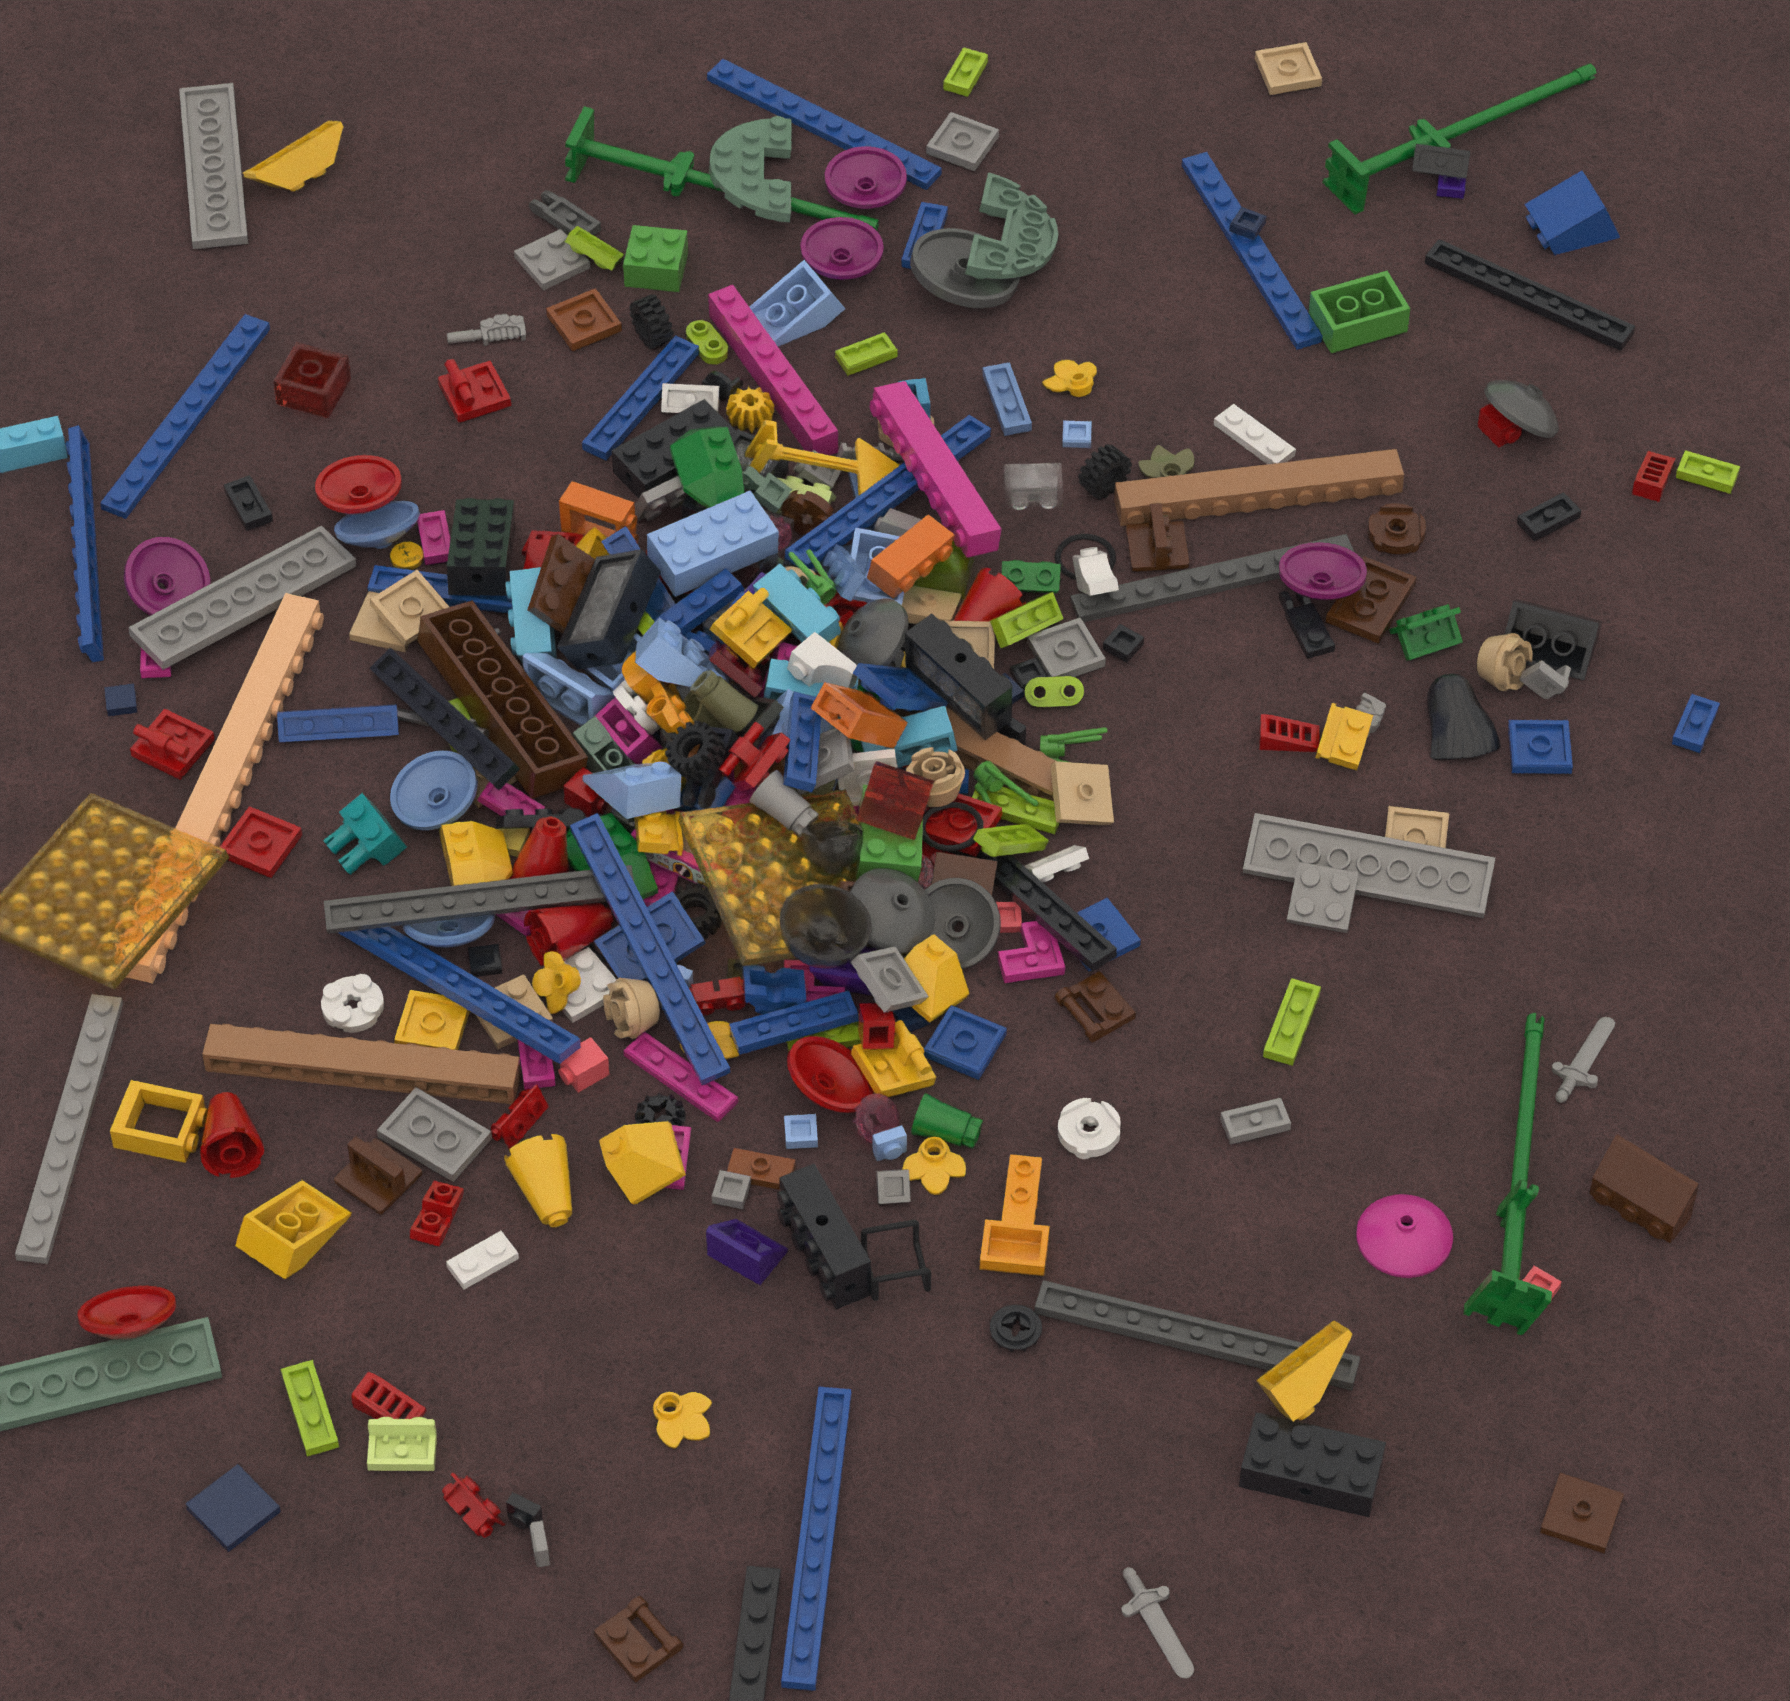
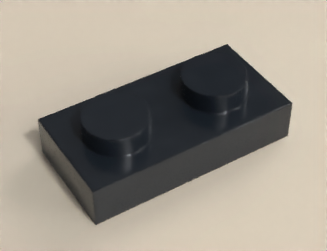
(1441, 161)
(248, 503)
(1549, 516)

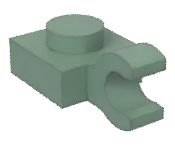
(768, 489)

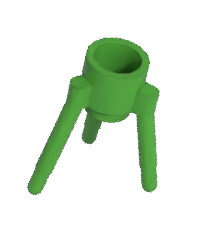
(820, 584)
(1054, 745)
(992, 779)

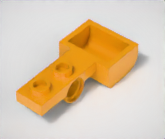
(663, 698)
(1015, 1241)

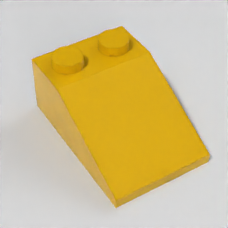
(290, 1228)
(1304, 1375)

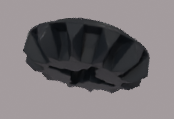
(674, 1110)
(1006, 1318)

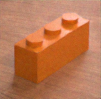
(911, 556)

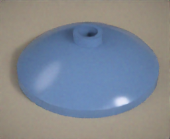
(378, 527)
(433, 790)
(450, 932)

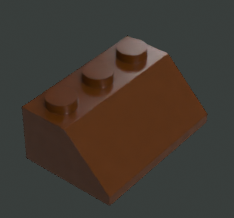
(1644, 1189)

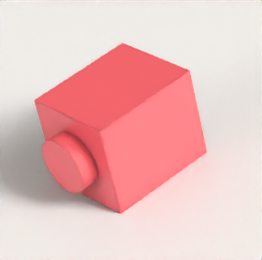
(584, 1066)

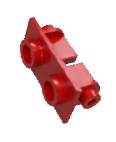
(730, 995)
(522, 1116)
(482, 1513)

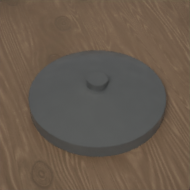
(940, 267)

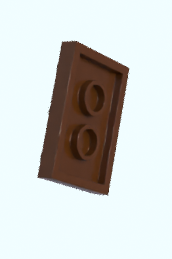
(560, 582)
(1375, 604)

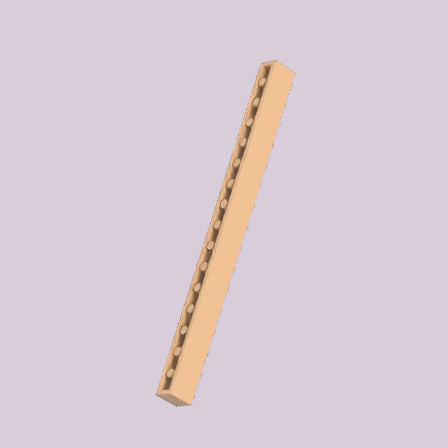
(241, 744)

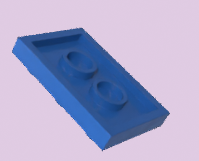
(898, 687)
(675, 928)

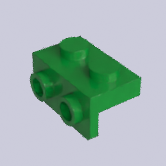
(1033, 577)

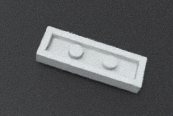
(1254, 436)

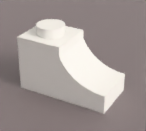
(1094, 572)
(821, 662)

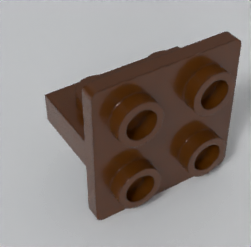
(1158, 543)
(376, 1174)

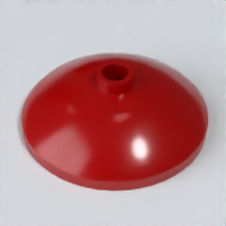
(358, 484)
(827, 1074)
(127, 1312)

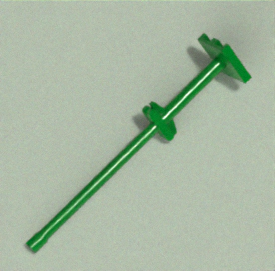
(675, 173)
(1350, 177)
(1502, 1293)

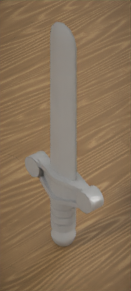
(1576, 1073)
(1147, 1604)

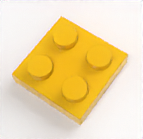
(431, 1021)

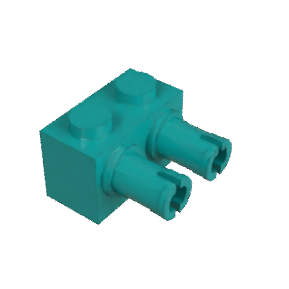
(376, 835)

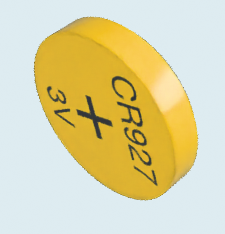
(406, 555)

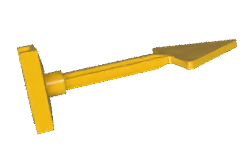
(869, 463)

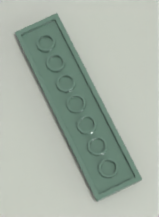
(107, 1373)

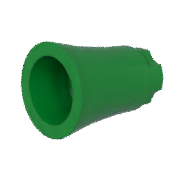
(946, 1122)

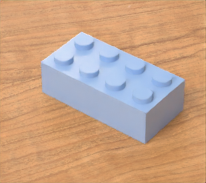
(712, 540)

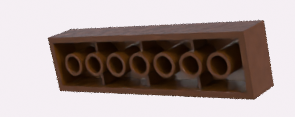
(501, 697)

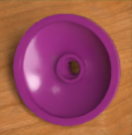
(865, 177)
(842, 248)
(164, 562)
(1322, 571)

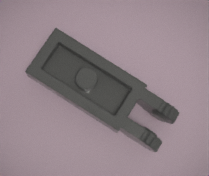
(563, 214)

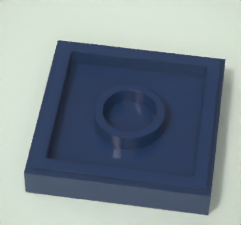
(233, 1508)

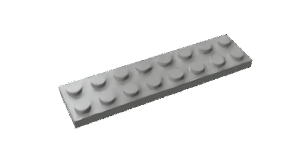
(213, 166)
(241, 597)
(1385, 865)

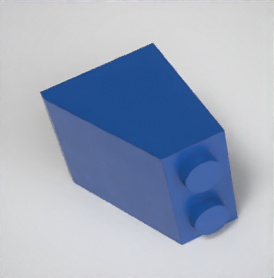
(1570, 216)

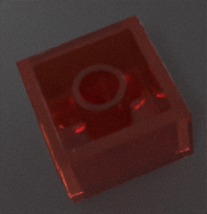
(312, 380)

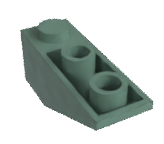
(600, 747)

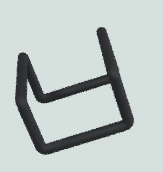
(923, 1271)

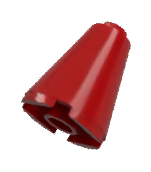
(989, 598)
(544, 850)
(566, 928)
(230, 1138)

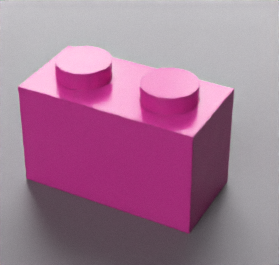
(627, 731)

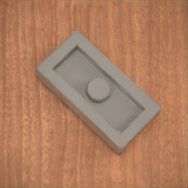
(1255, 1121)

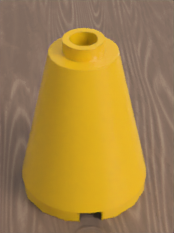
(543, 1177)

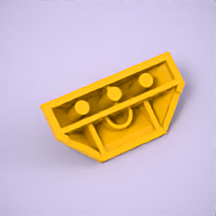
(300, 160)
(474, 853)

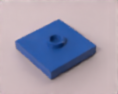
(1540, 746)
(1111, 925)
(964, 1042)

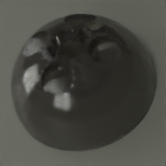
(824, 925)

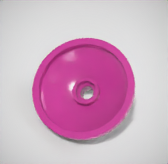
(1401, 1248)

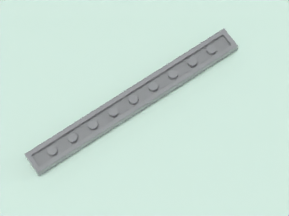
(69, 1129)

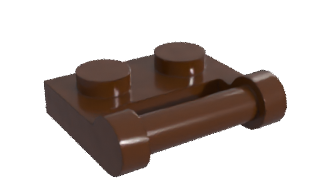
(1101, 1000)
(630, 1647)

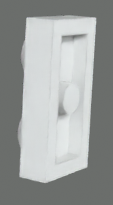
(682, 396)
(1065, 860)
(482, 1260)

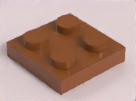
(584, 319)

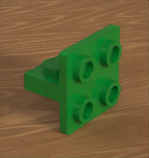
(1428, 633)

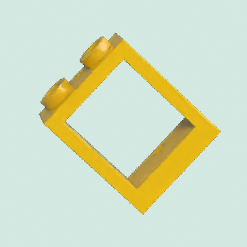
(130, 1139)

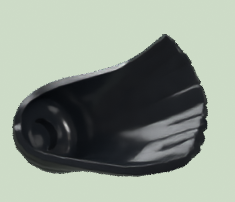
(1458, 721)

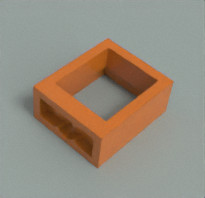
(598, 504)
(861, 715)

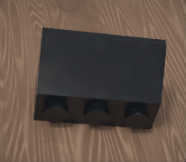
(1555, 636)

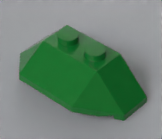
(708, 465)
(628, 851)

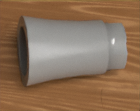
(784, 804)

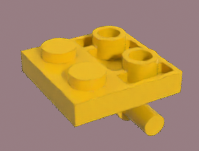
(751, 628)
(896, 1068)

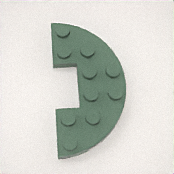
(738, 167)
(1026, 238)

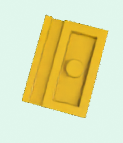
(1344, 736)
(659, 833)

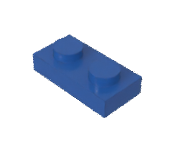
(1695, 723)

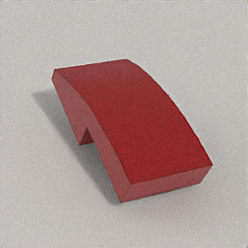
(437, 1213)

